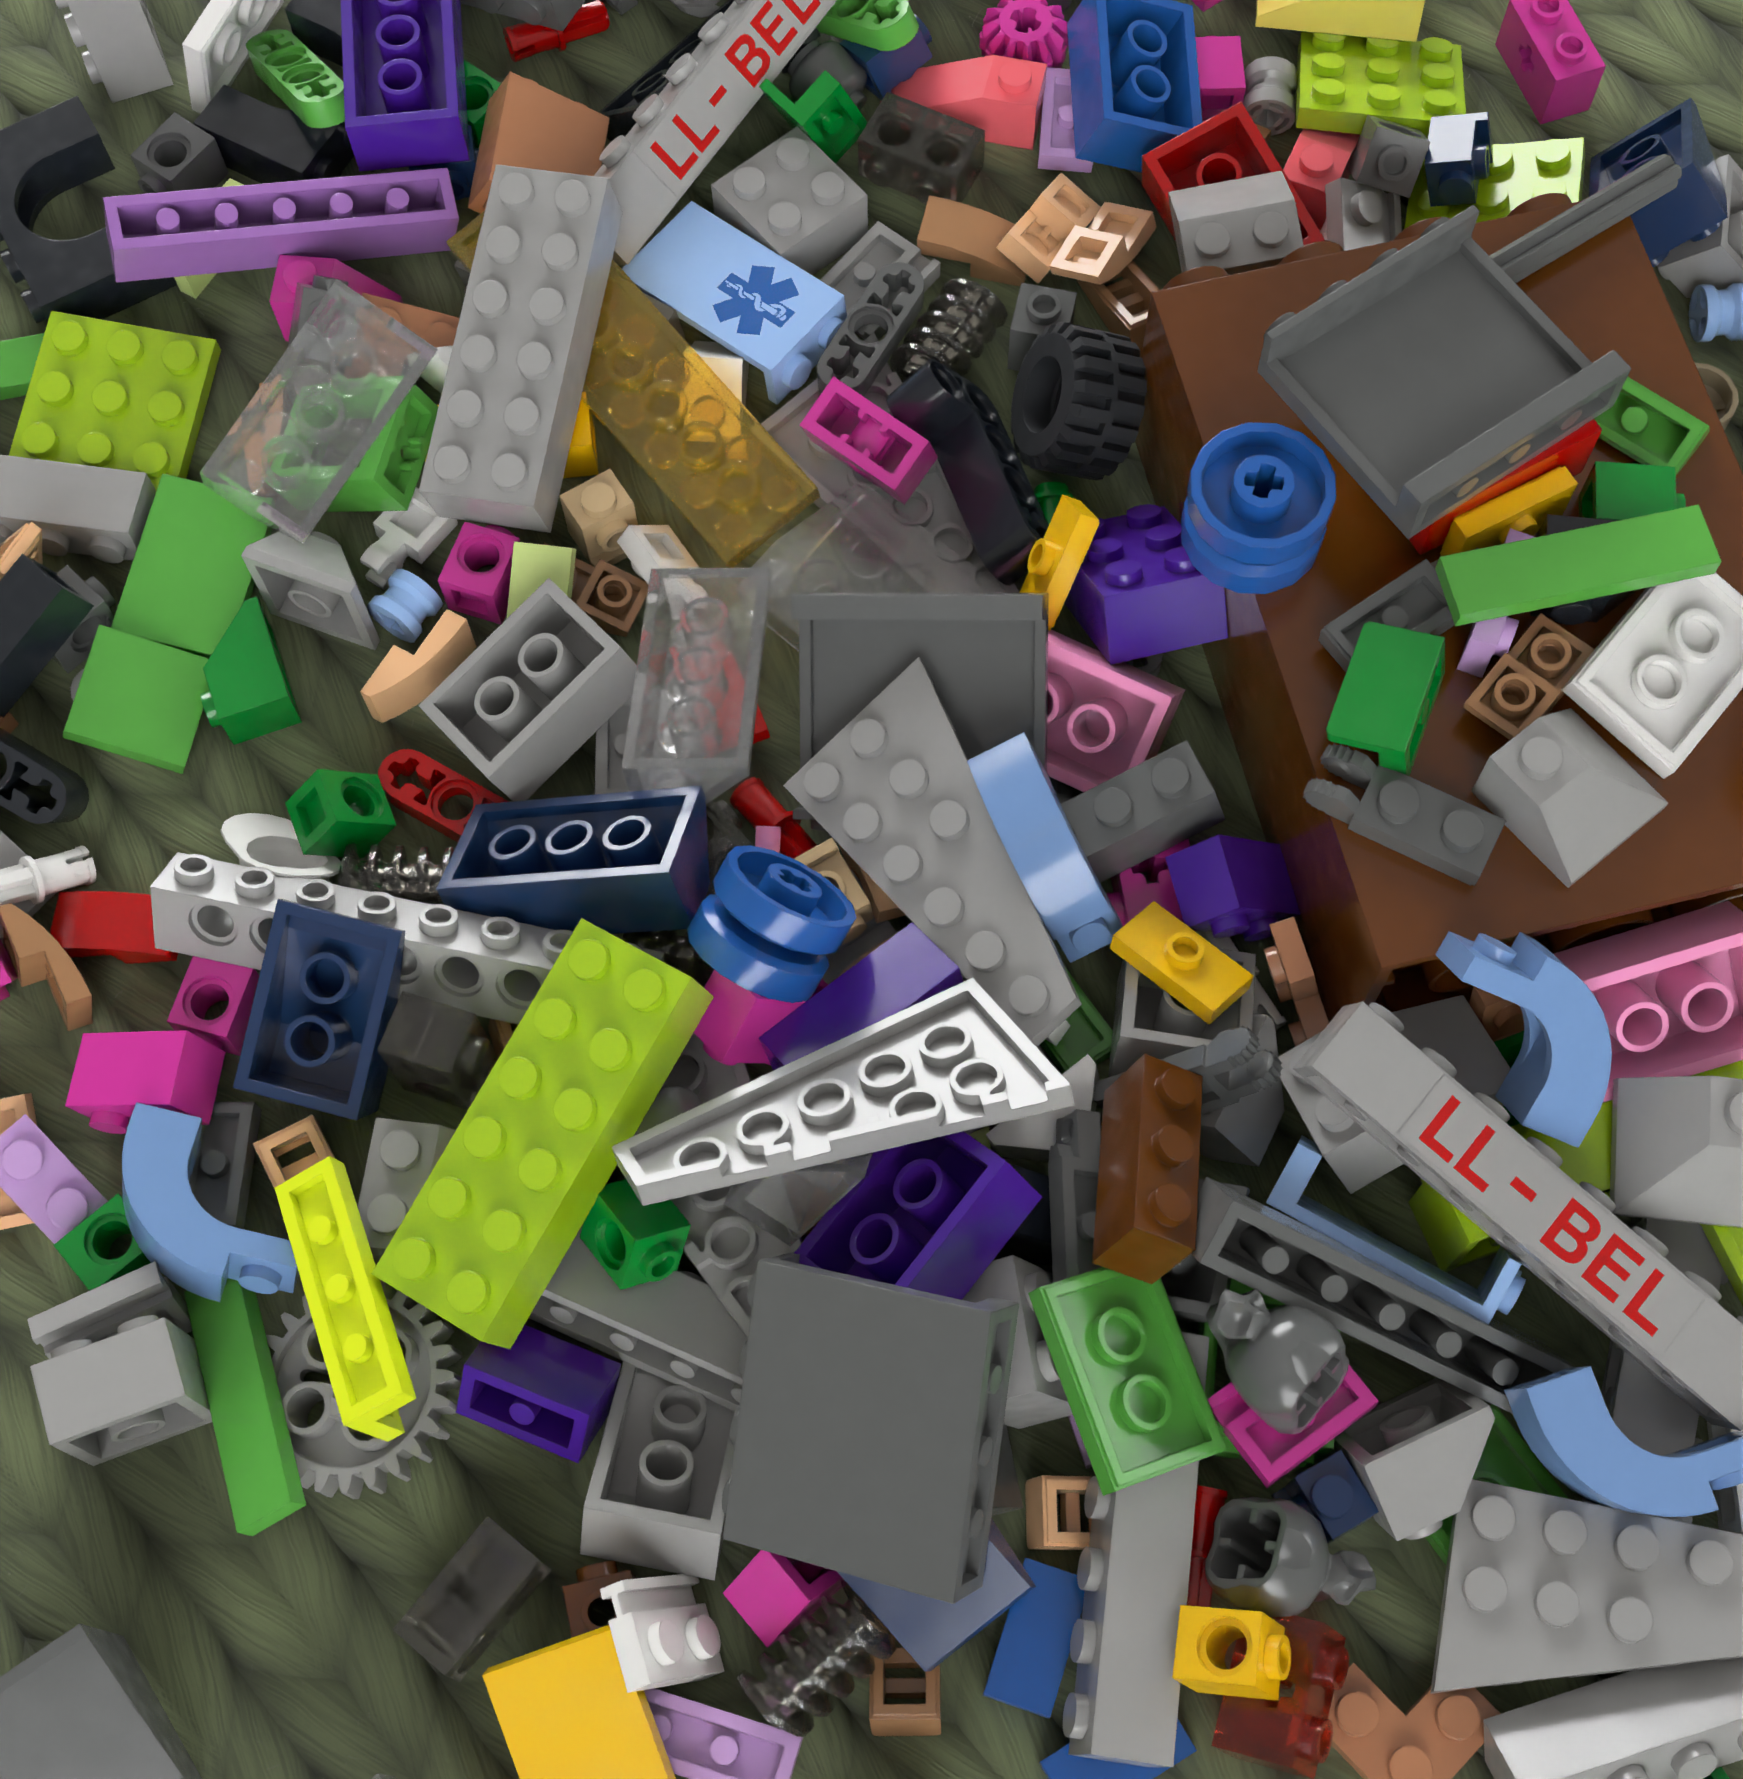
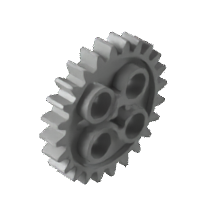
(341, 1456)

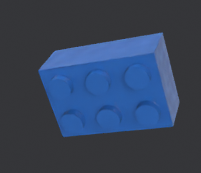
(1131, 78)

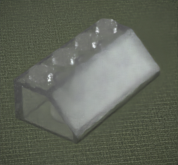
(317, 413)
(697, 679)

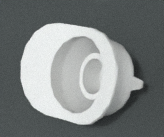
(273, 844)

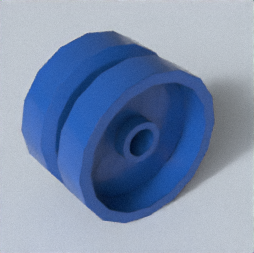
(1257, 507)
(771, 924)

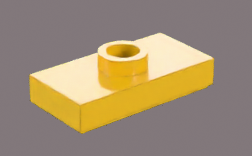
(1517, 509)
(1060, 553)
(1181, 962)

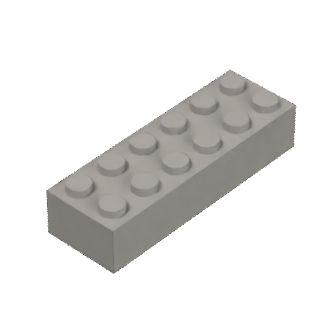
(522, 348)

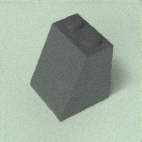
(86, 1715)

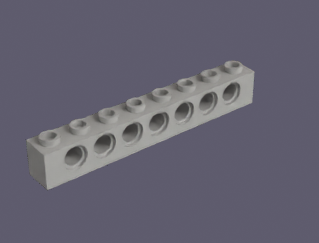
(448, 953)

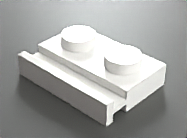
(662, 1632)

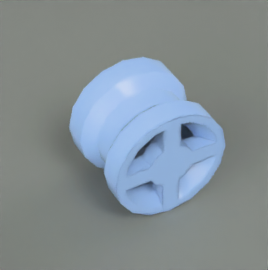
(1716, 312)
(405, 605)

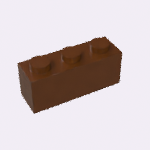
(1148, 1170)

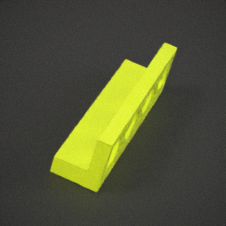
(346, 1299)

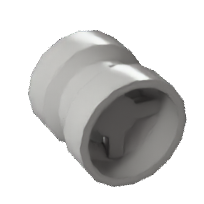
(1270, 93)

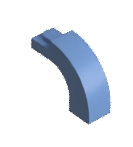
(1044, 847)
(1566, 1039)
(174, 1227)
(1587, 1452)

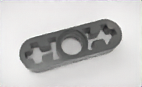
(872, 309)

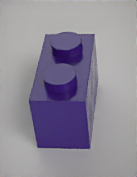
(1232, 886)
(540, 1391)

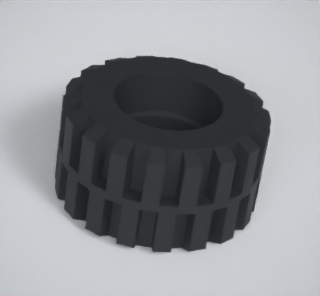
(1078, 401)

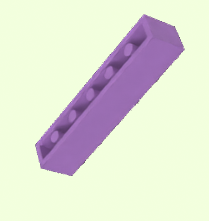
(258, 222)

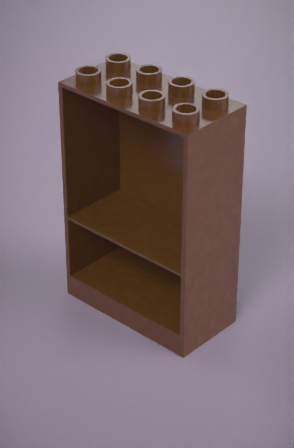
(1364, 908)

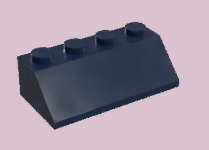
(598, 857)

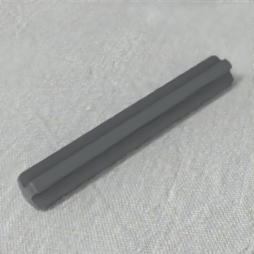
(1588, 218)

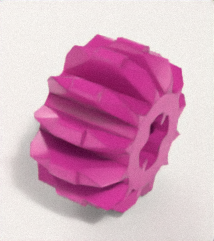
(1025, 32)

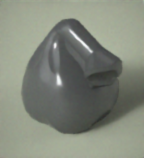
(1278, 1357)
(1278, 1559)

